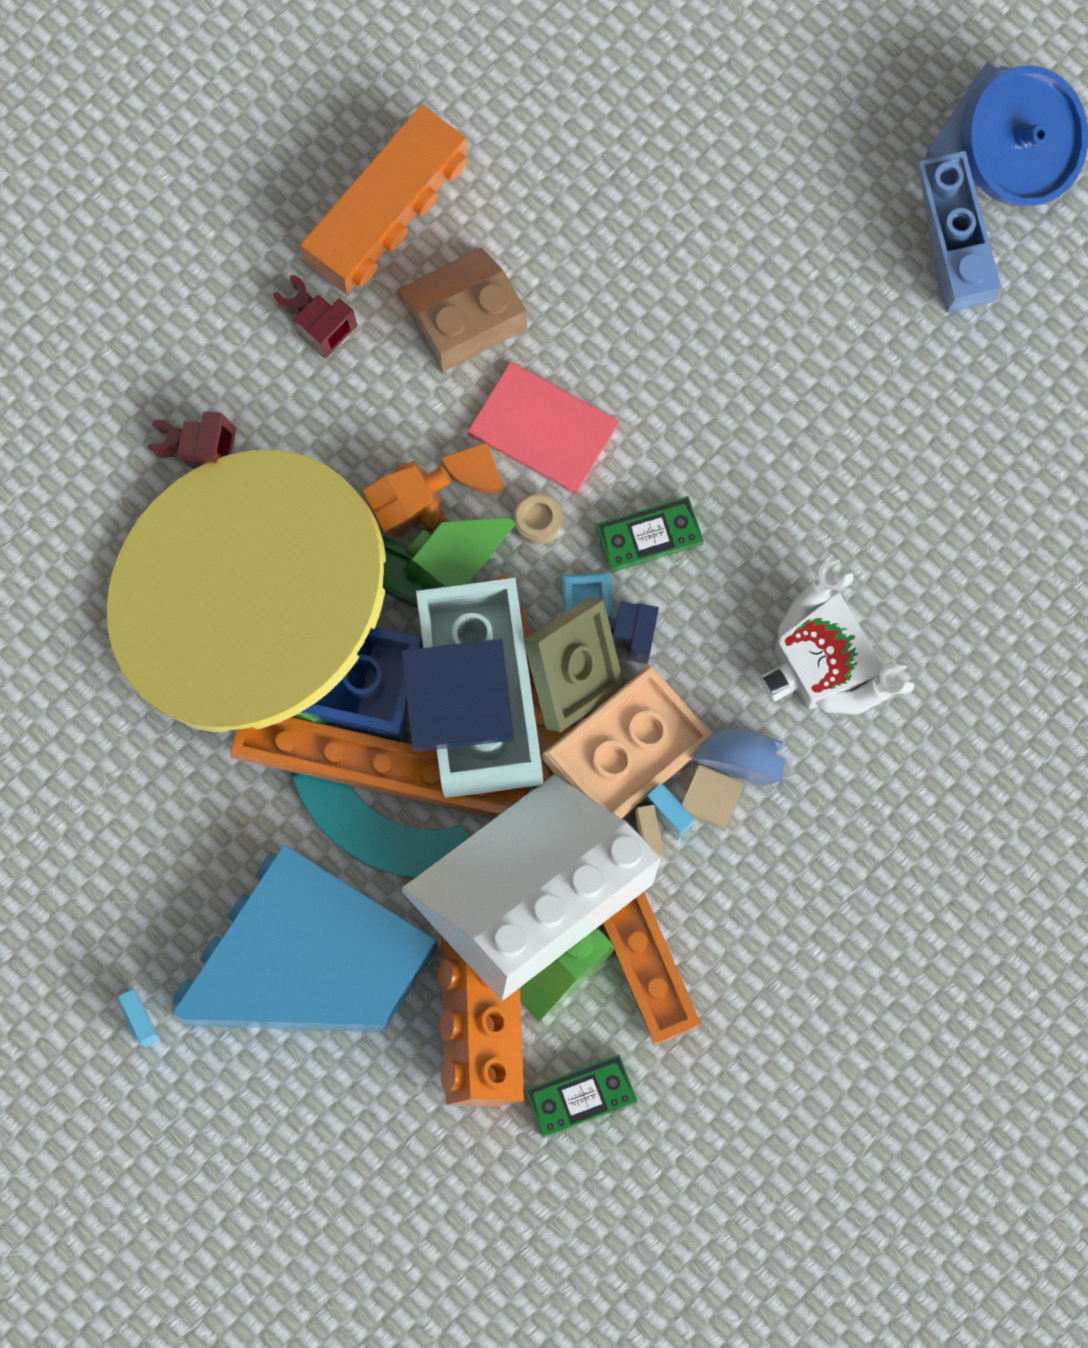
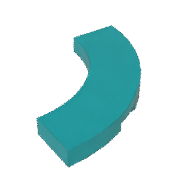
(370, 836)

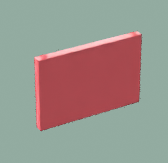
(543, 427)

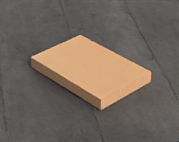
(629, 744)

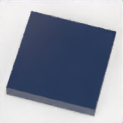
(457, 695)

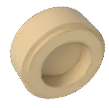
(537, 518)

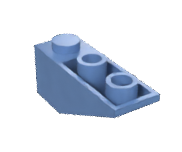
(958, 233)

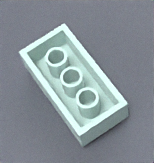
(481, 614)

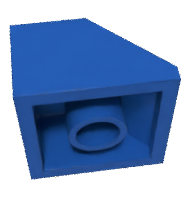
(373, 691)

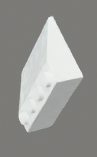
(533, 883)

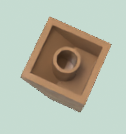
(464, 308)

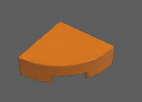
(474, 469)

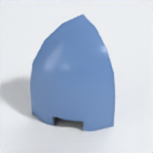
(743, 754)

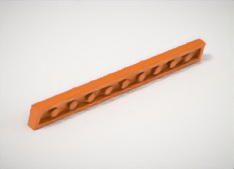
(634, 932)

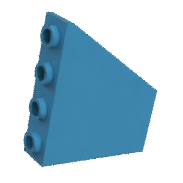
(305, 957)

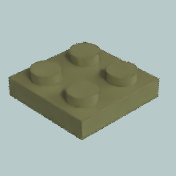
(574, 664)

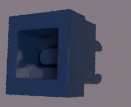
(634, 629)

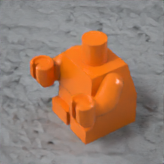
(408, 498)

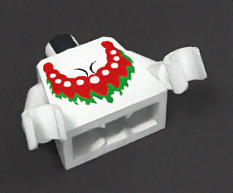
(828, 654)

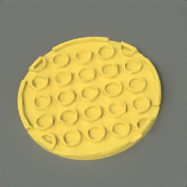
(246, 590)

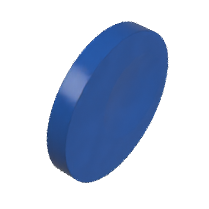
(1024, 136)

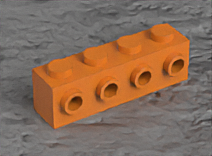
(385, 200)
(479, 1037)

